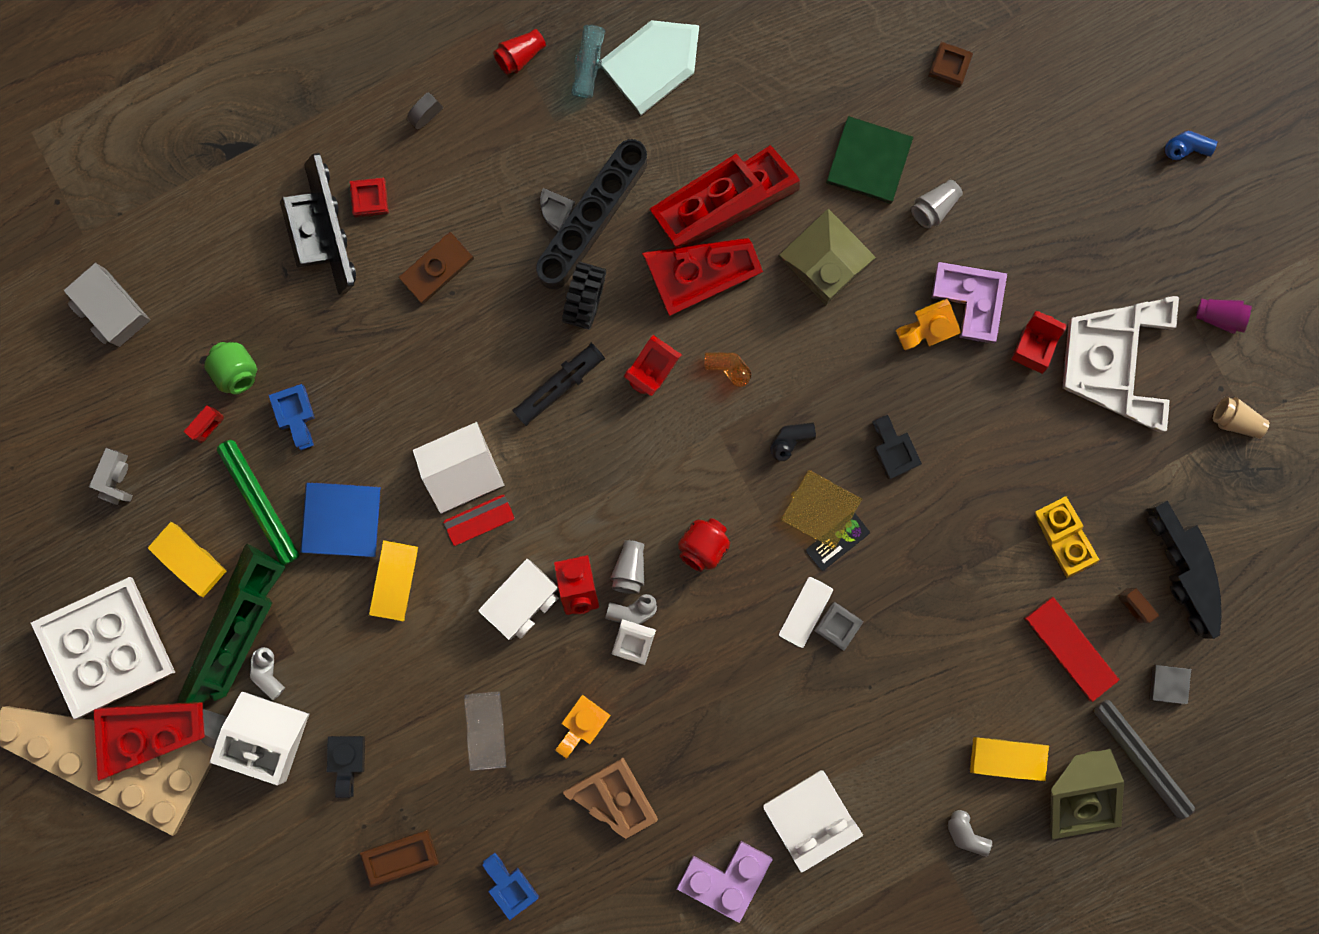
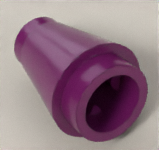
(1225, 314)

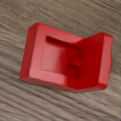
(1038, 341)
(652, 366)
(576, 585)

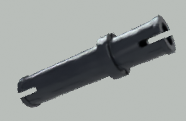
(591, 356)

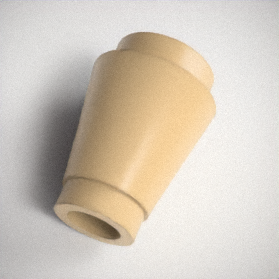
(1239, 418)

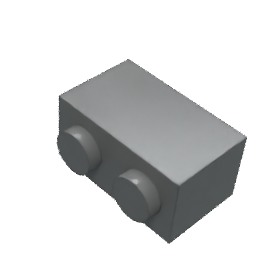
(106, 305)

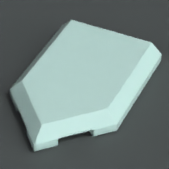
(653, 62)

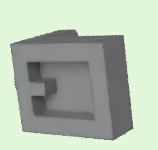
(109, 472)

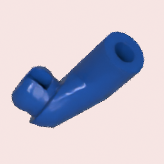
(1188, 142)

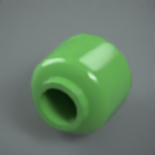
(230, 367)

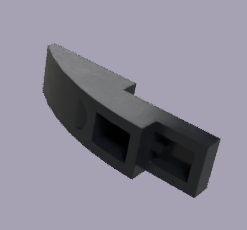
(1197, 580)

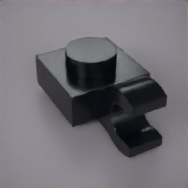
(896, 452)
(345, 757)

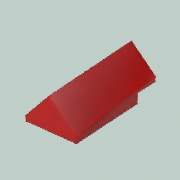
(725, 197)

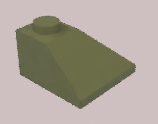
(827, 257)
(1087, 796)

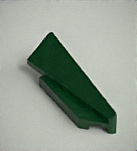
(232, 627)

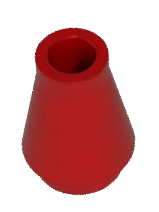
(518, 51)

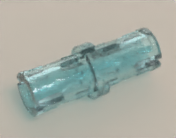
(588, 61)

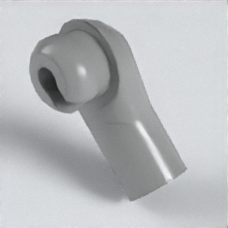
(262, 673)

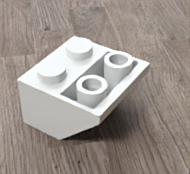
(260, 738)

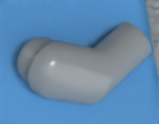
(637, 612)
(964, 836)

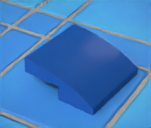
(340, 519)

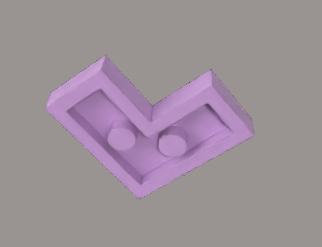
(980, 292)
(728, 890)

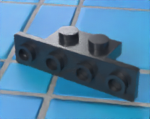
(315, 227)

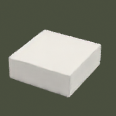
(633, 642)

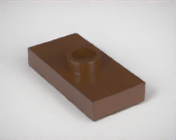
(436, 267)

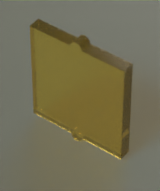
(821, 509)

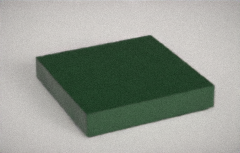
(869, 159)

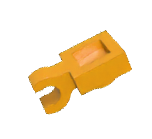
(934, 324)
(584, 722)

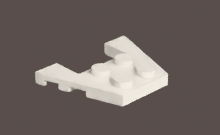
(1104, 355)

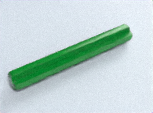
(257, 502)

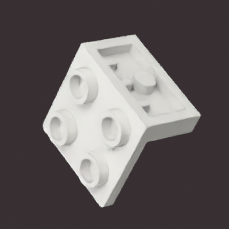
(812, 820)

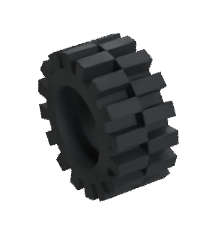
(584, 295)

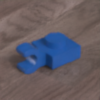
(293, 410)
(511, 890)

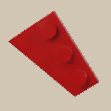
(700, 271)

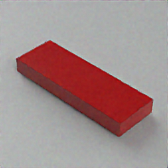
(1071, 649)

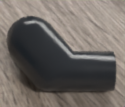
(788, 438)

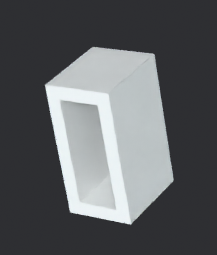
(520, 600)

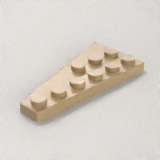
(152, 791)

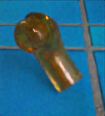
(732, 366)

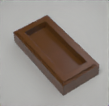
(399, 858)

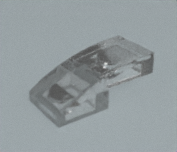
(485, 731)

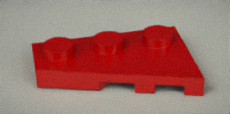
(143, 732)

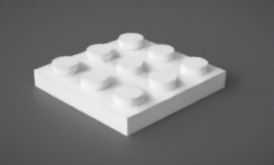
(103, 648)

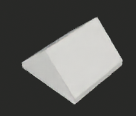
(457, 468)

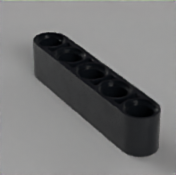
(597, 198)

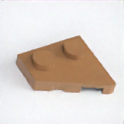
(614, 798)

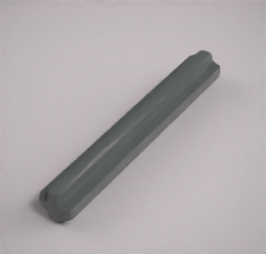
(1144, 759)

